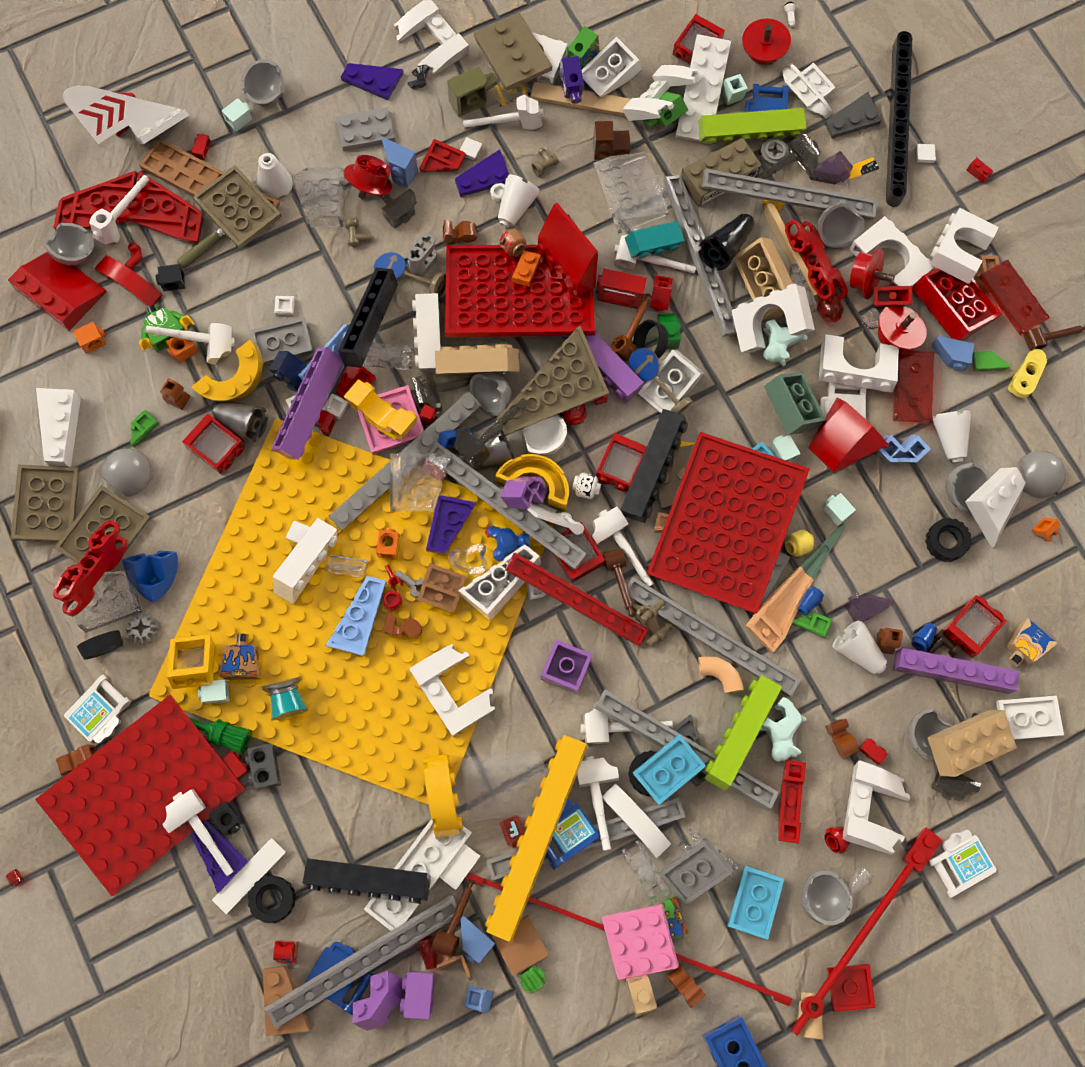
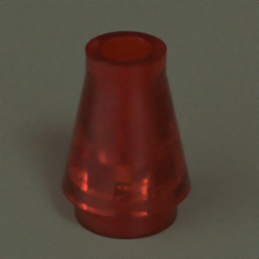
(428, 956)

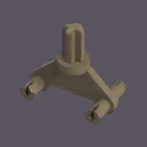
(647, 615)

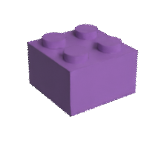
(566, 666)
(418, 995)

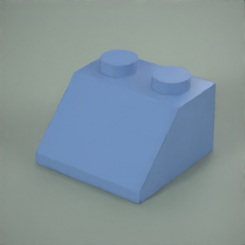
(401, 162)

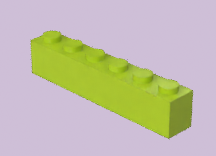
(751, 125)
(743, 732)

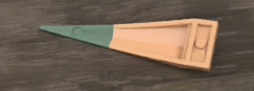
(780, 608)

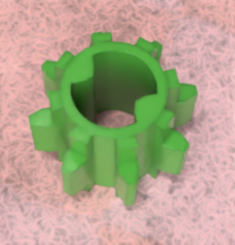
(532, 979)

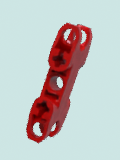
(821, 273)
(82, 578)

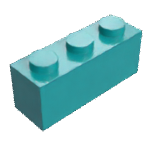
(654, 239)

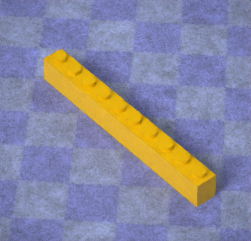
(536, 839)

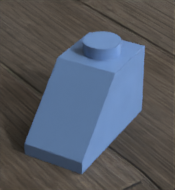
(954, 352)
(474, 941)

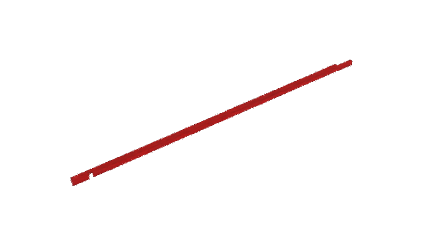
(777, 997)

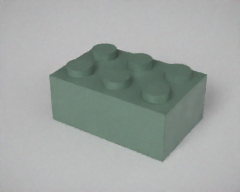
(794, 403)

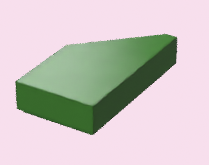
(988, 361)
(141, 427)
(814, 623)

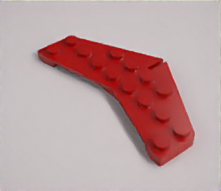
(151, 207)

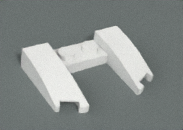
(452, 46)
(648, 104)
(427, 676)
(857, 827)

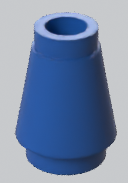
(810, 600)
(923, 639)

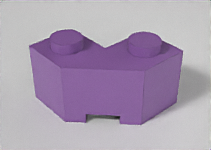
(524, 491)
(384, 995)

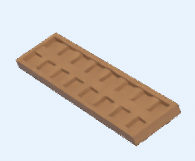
(182, 169)

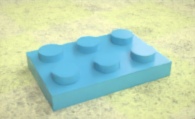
(669, 769)
(755, 902)

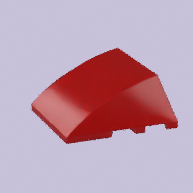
(845, 437)

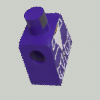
(571, 78)

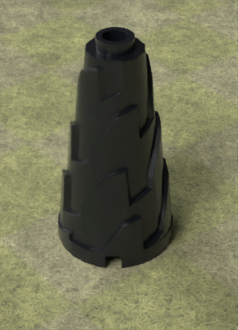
(725, 243)

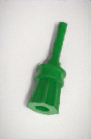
(224, 734)

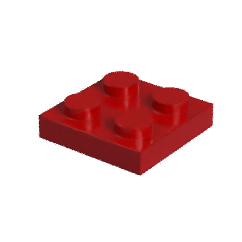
(852, 989)

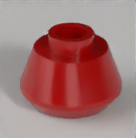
(835, 840)

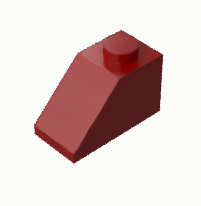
(661, 293)
(892, 296)

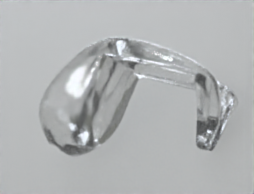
(458, 559)

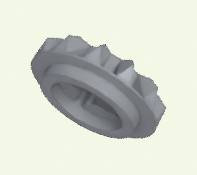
(780, 147)
(148, 633)

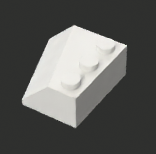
(996, 501)

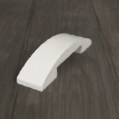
(636, 820)

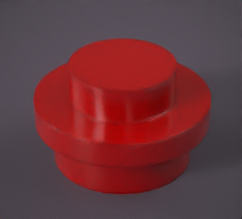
(392, 600)

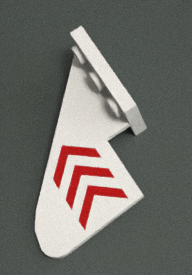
(109, 112)

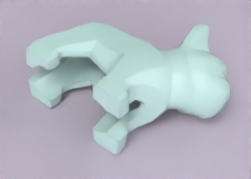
(778, 342)
(783, 731)

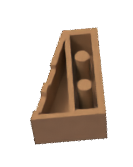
(276, 984)

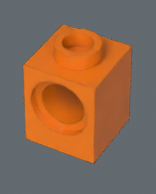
(90, 337)
(183, 354)
(388, 552)

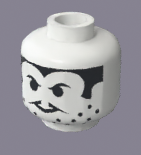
(586, 486)

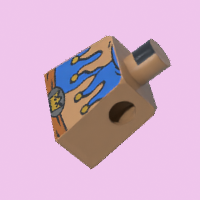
(240, 660)

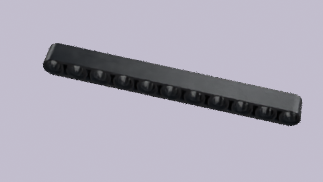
(899, 93)

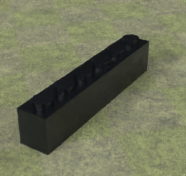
(368, 317)
(654, 466)
(366, 879)

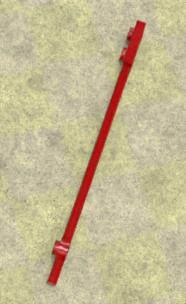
(916, 859)

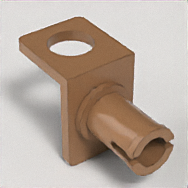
(452, 961)

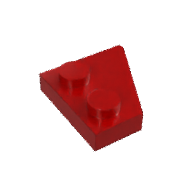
(442, 158)
(350, 377)

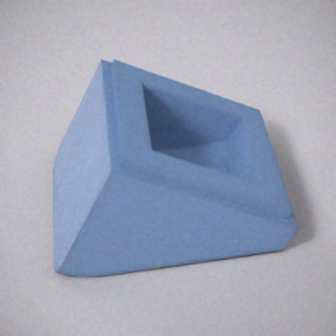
(478, 999)

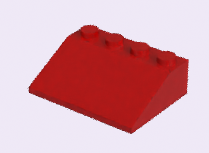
(568, 251)
(57, 289)
(956, 304)

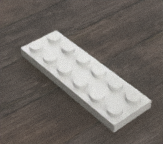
(702, 98)
(425, 856)

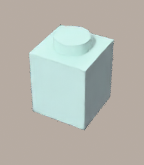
(733, 89)
(237, 114)
(785, 448)
(838, 509)
(214, 693)

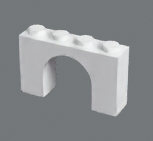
(555, 51)
(886, 235)
(950, 257)
(749, 316)
(837, 370)

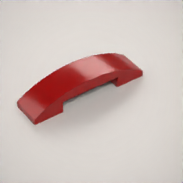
(128, 280)
(790, 801)

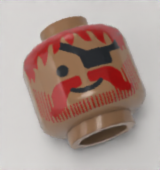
(512, 242)

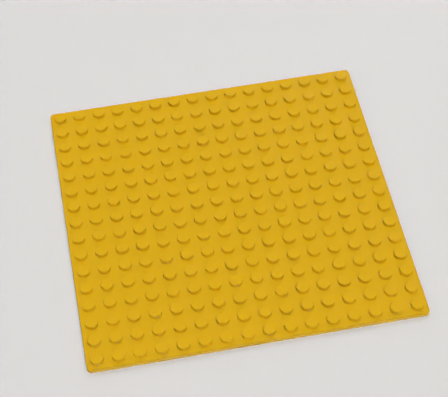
(361, 709)

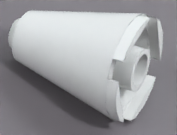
(273, 177)
(515, 200)
(953, 433)
(861, 648)

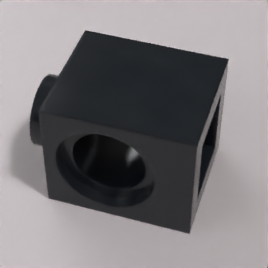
(170, 277)
(219, 814)

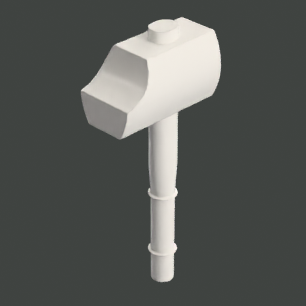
(528, 113)
(104, 223)
(624, 260)
(218, 339)
(610, 525)
(597, 727)
(592, 773)
(186, 809)

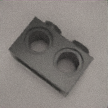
(269, 765)

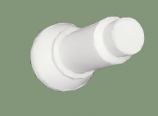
(790, 9)

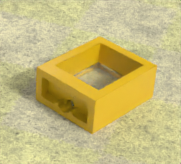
(191, 661)

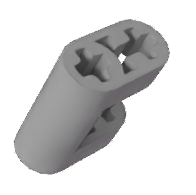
(417, 255)

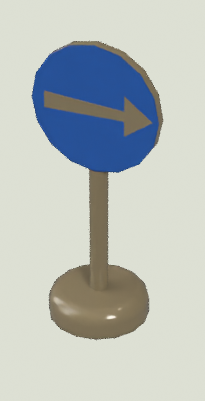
(397, 263)
(646, 367)

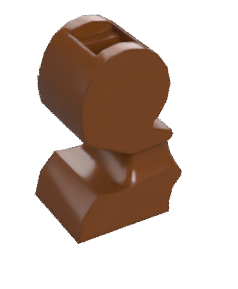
(464, 231)
(174, 395)
(409, 627)
(889, 639)
(844, 741)
(70, 761)
(686, 986)

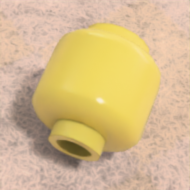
(799, 543)

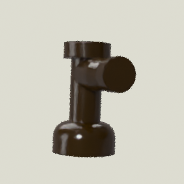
(942, 639)

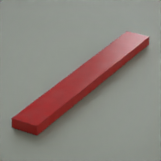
(576, 599)

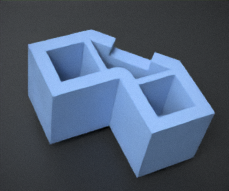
(909, 451)

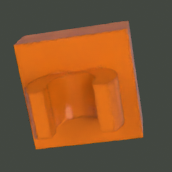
(1046, 528)

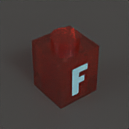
(512, 830)

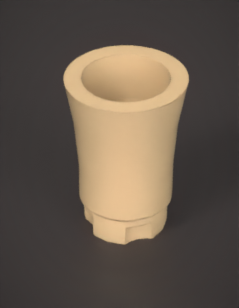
(813, 1028)

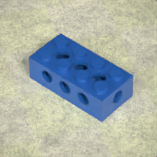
(745, 1050)

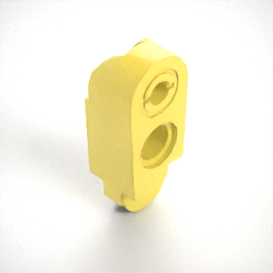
(1035, 364)

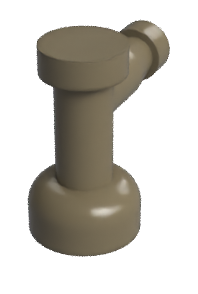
(548, 161)
(352, 224)

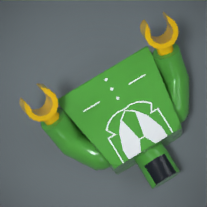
(164, 319)

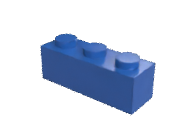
(448, 438)

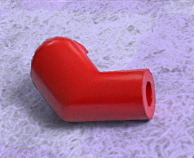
(136, 255)

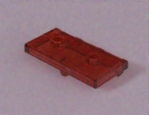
(1014, 297)
(914, 387)

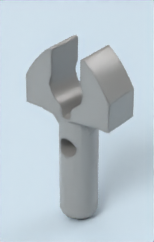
(410, 582)

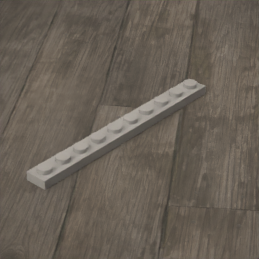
(785, 192)
(694, 235)
(421, 445)
(519, 516)
(713, 637)
(661, 734)
(617, 829)
(361, 962)

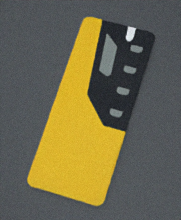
(863, 167)

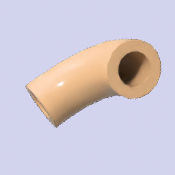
(723, 671)

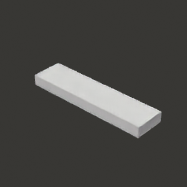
(248, 875)

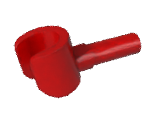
(394, 580)

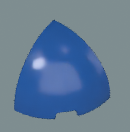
(152, 573)

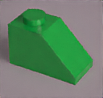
(672, 325)

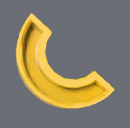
(241, 384)
(380, 413)
(538, 466)
(441, 797)

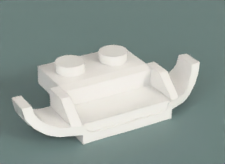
(810, 87)

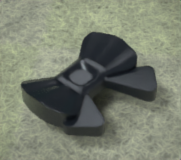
(421, 72)

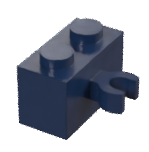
(287, 368)

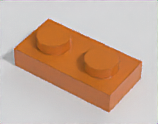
(526, 268)

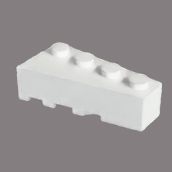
(428, 330)
(58, 424)
(304, 560)
(496, 586)

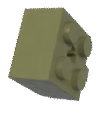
(469, 90)

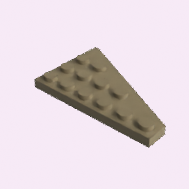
(560, 385)

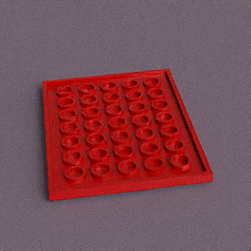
(488, 304)
(728, 522)
(118, 796)

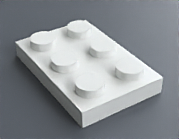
(1033, 717)

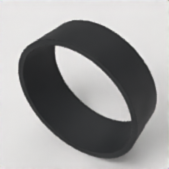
(642, 331)
(100, 644)

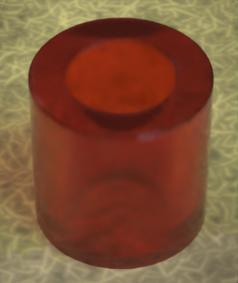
(14, 877)

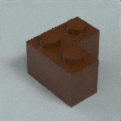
(609, 142)

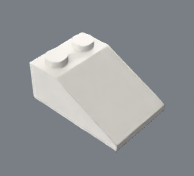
(611, 68)
(678, 376)

